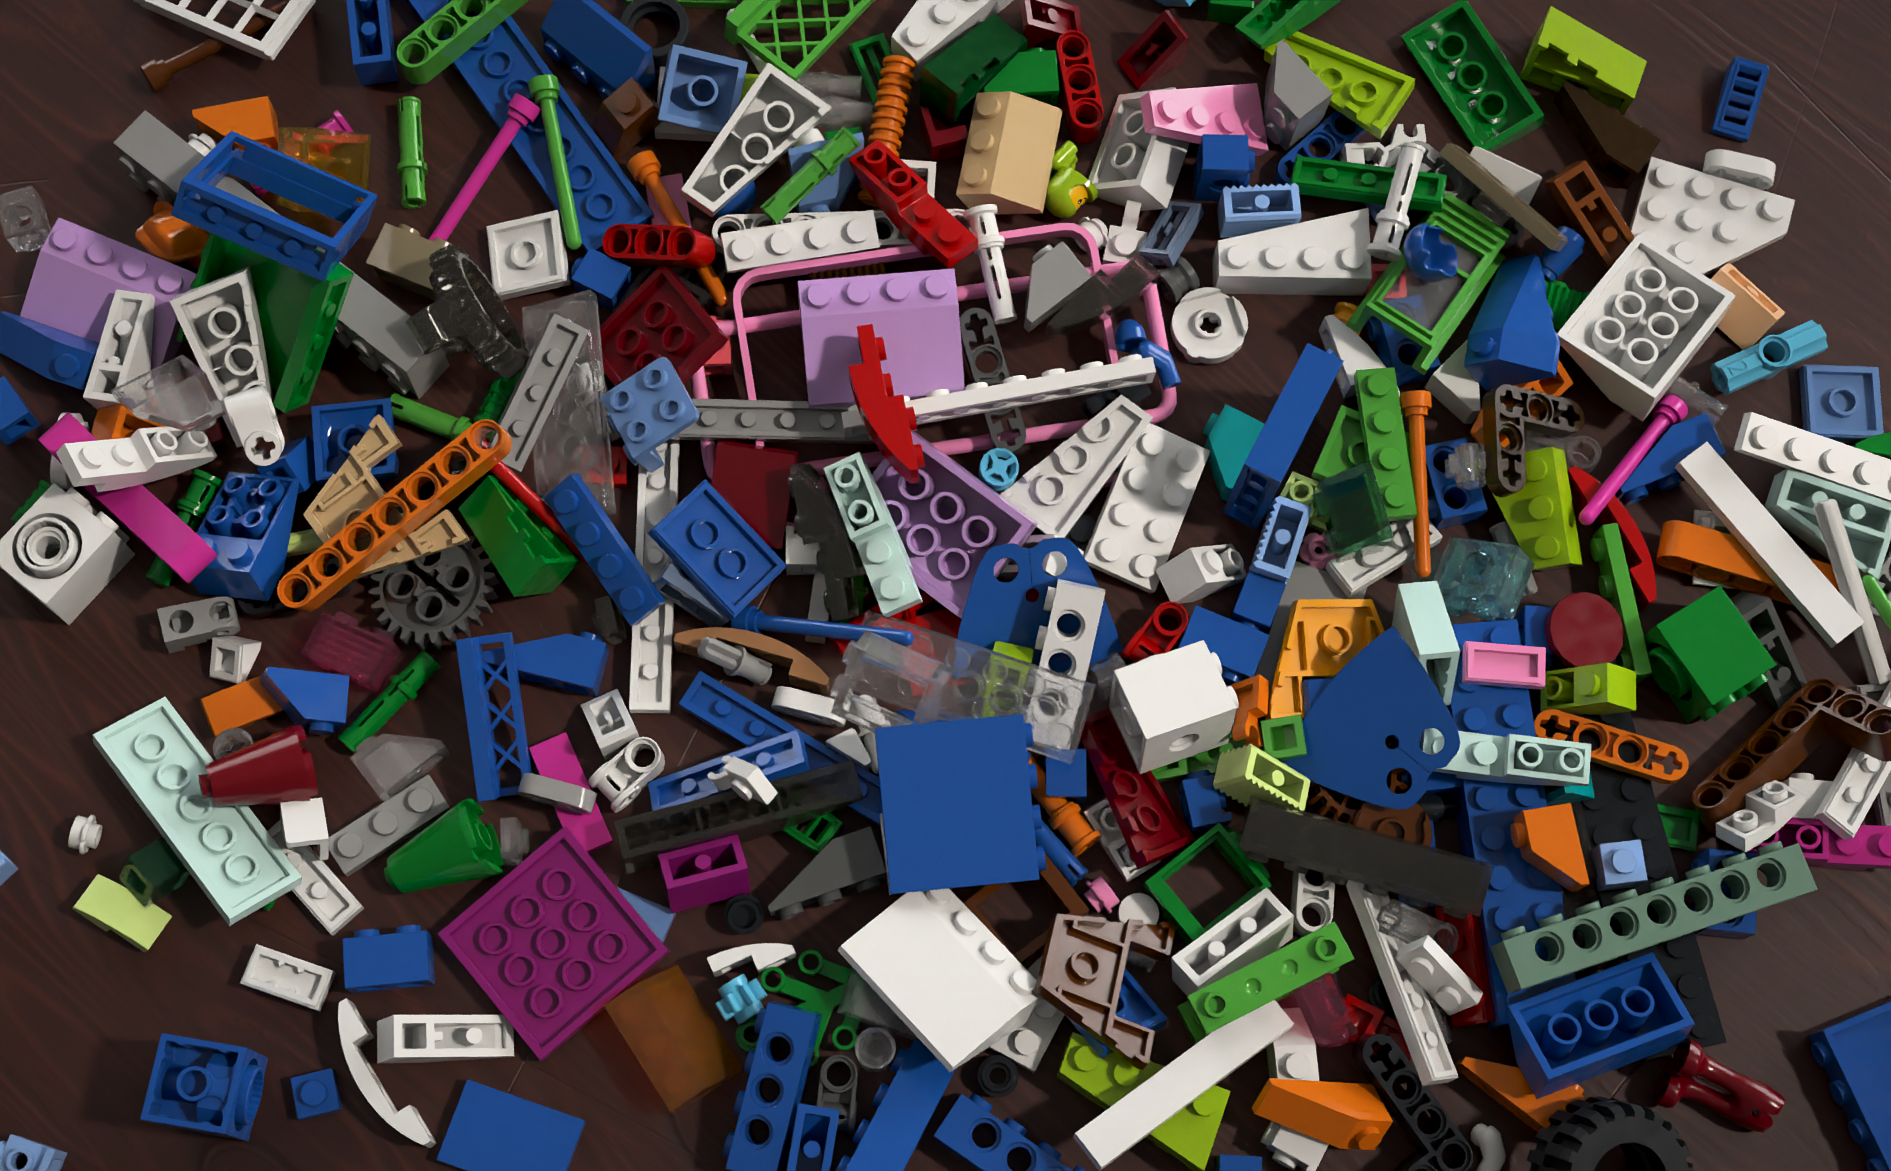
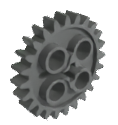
(408, 614)

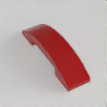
(1637, 555)

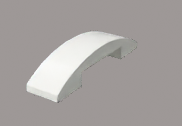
(353, 1035)

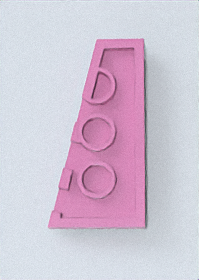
(1206, 110)

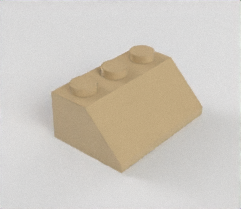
(1009, 153)

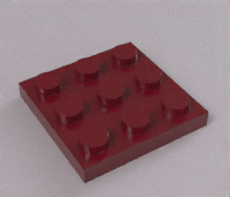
(656, 323)

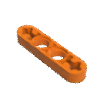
(1610, 739)

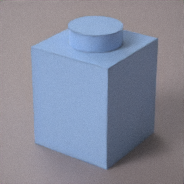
(1619, 865)

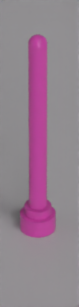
(520, 114)
(1666, 413)

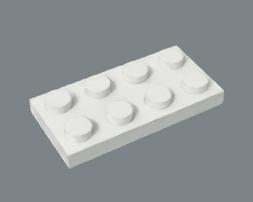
(1146, 507)

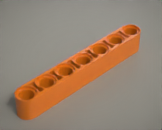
(376, 516)

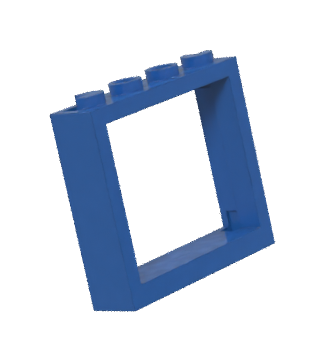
(263, 230)
(1282, 435)

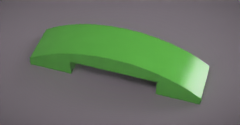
(1281, 737)

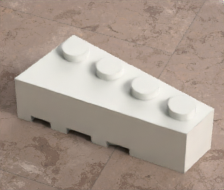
(938, 24)
(756, 135)
(1298, 258)
(226, 336)

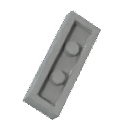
(387, 825)

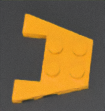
(1318, 644)

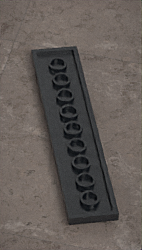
(1626, 812)

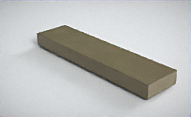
(1504, 197)

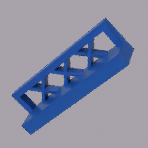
(479, 716)

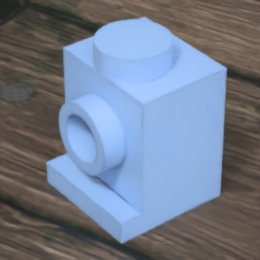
(39, 1156)

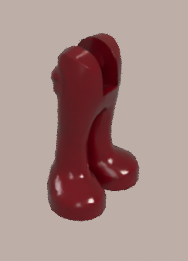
(1746, 1102)

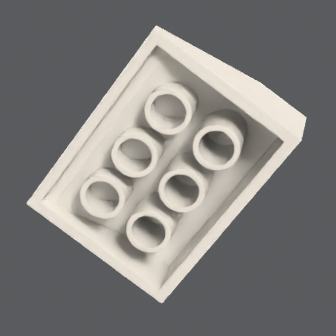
(1643, 325)
(943, 974)

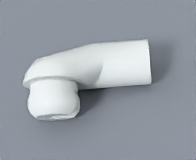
(1491, 1147)

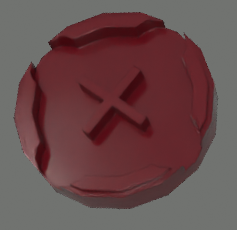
(1584, 630)

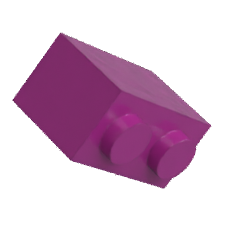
(704, 873)

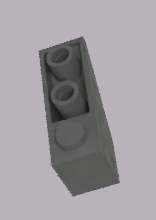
(839, 867)

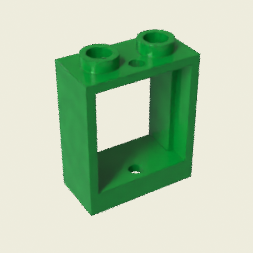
(1170, 905)

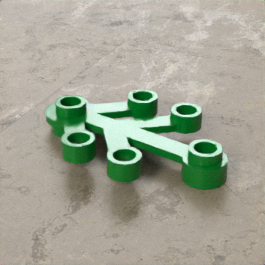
(815, 1000)

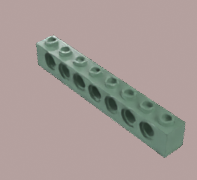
(1786, 879)

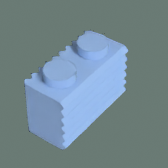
(1257, 208)
(1280, 539)

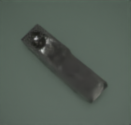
(822, 523)

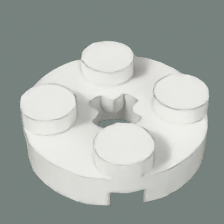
(1218, 307)

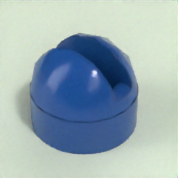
(1128, 335)

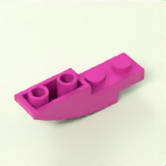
(1828, 850)

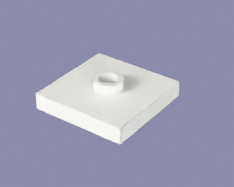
(528, 255)

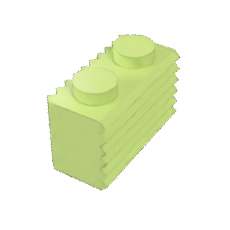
(1260, 775)

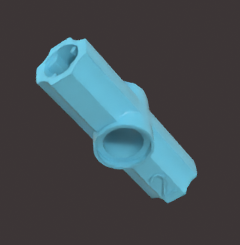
(1751, 365)

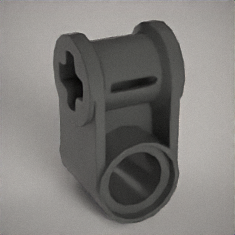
(840, 1097)

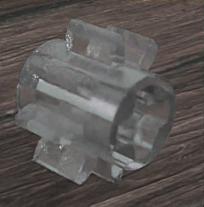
(1467, 466)

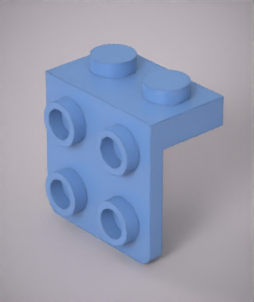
(649, 411)

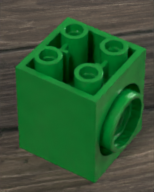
(1707, 656)

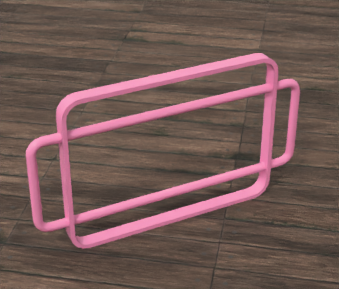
(741, 326)

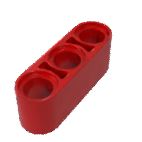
(1075, 102)
(640, 242)

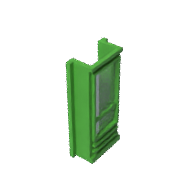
(1434, 310)

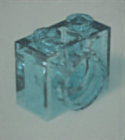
(1483, 578)

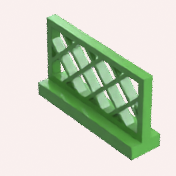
(753, 14)

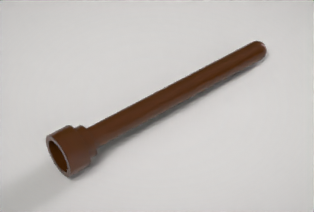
(160, 71)

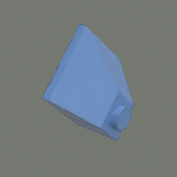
(700, 89)
(834, 189)

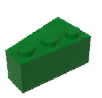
(516, 540)

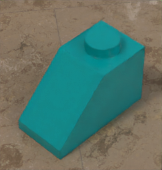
(1229, 442)

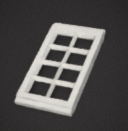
(266, 48)

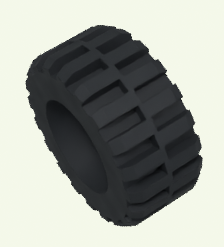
(1598, 1124)

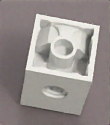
(64, 551)
(1172, 706)

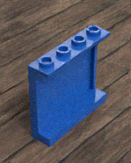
(958, 803)
(1859, 1068)

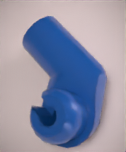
(1163, 363)

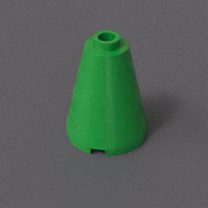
(447, 852)

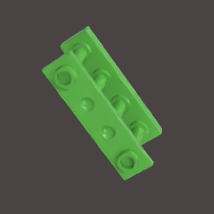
(1264, 981)

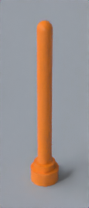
(646, 170)
(1415, 408)

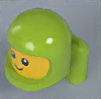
(1066, 186)

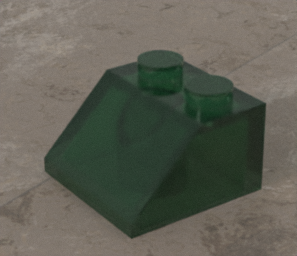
(1352, 513)

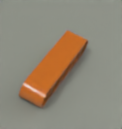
(1719, 559)

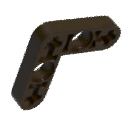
(1509, 478)

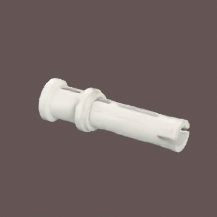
(1393, 219)
(992, 243)

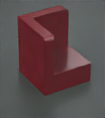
(940, 140)

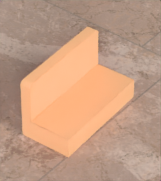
(1751, 310)

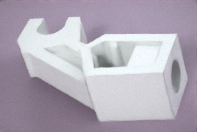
(1375, 151)

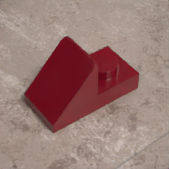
(1048, 20)

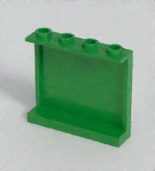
(293, 312)

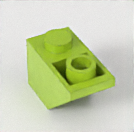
(1590, 690)

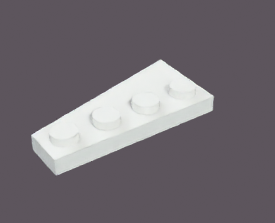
(1074, 473)

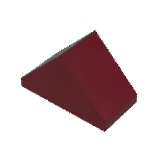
(1155, 51)

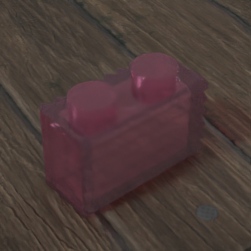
(350, 650)

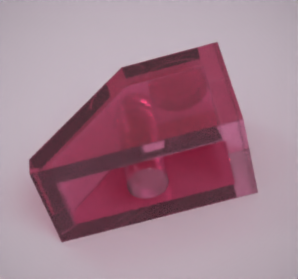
(1326, 1011)

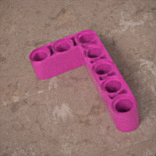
(140, 511)

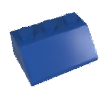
(596, 46)

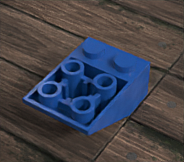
(250, 534)

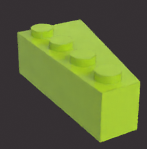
(1110, 1078)

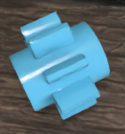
(741, 999)

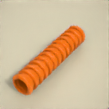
(890, 108)

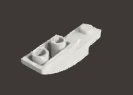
(135, 460)

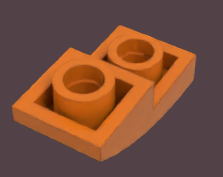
(239, 706)

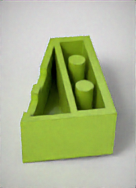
(1584, 58)
(1544, 512)

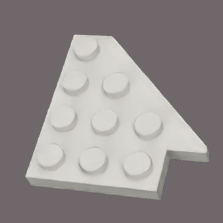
(1706, 216)

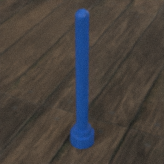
(755, 621)

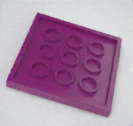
(553, 943)

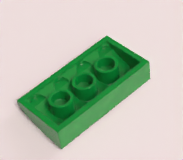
(1473, 77)

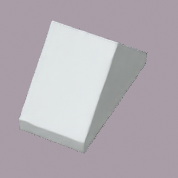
(1456, 387)
(610, 723)

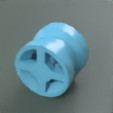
(1001, 463)

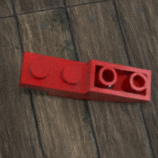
(910, 207)
(882, 412)

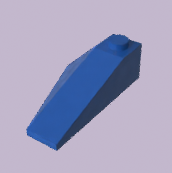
(1514, 329)

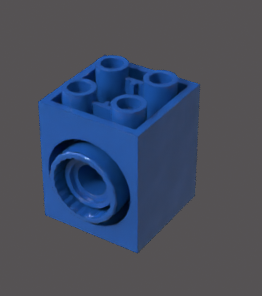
(205, 1087)

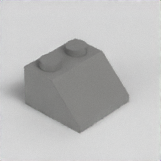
(1293, 99)

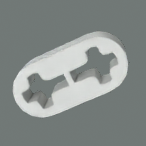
(1740, 168)
(806, 706)

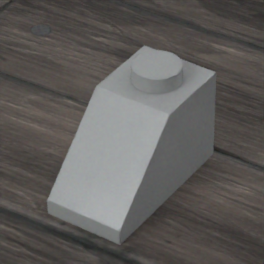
(1052, 283)

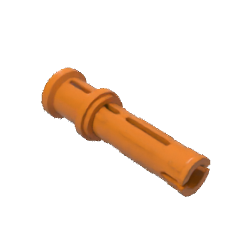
(1064, 816)

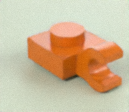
(1253, 704)

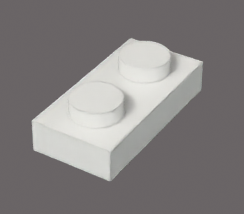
(1439, 975)

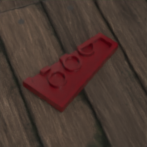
(1137, 800)

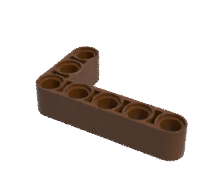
(1787, 739)

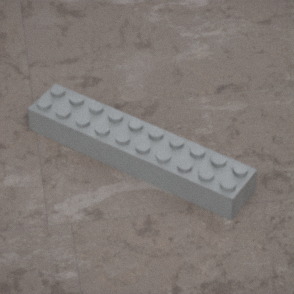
(367, 319)

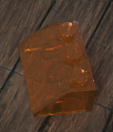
(673, 1038)

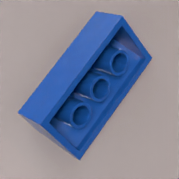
(1596, 1025)

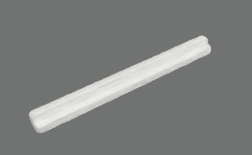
(1852, 590)

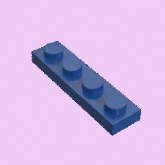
(604, 549)
(774, 757)

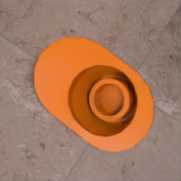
(171, 237)

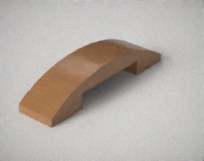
(802, 671)

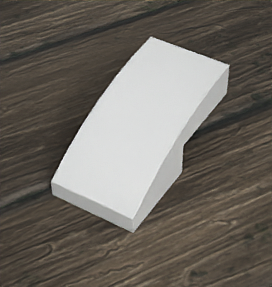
(762, 955)

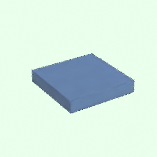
(1841, 401)

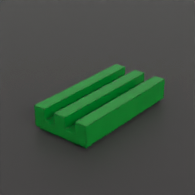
(866, 44)

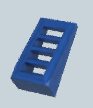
(1746, 76)

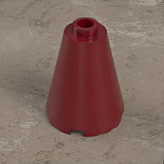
(263, 772)

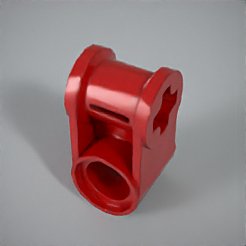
(1154, 639)

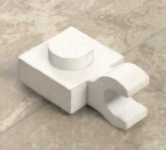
(1125, 240)
(744, 779)

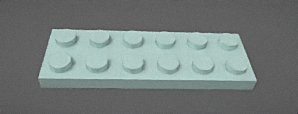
(217, 844)

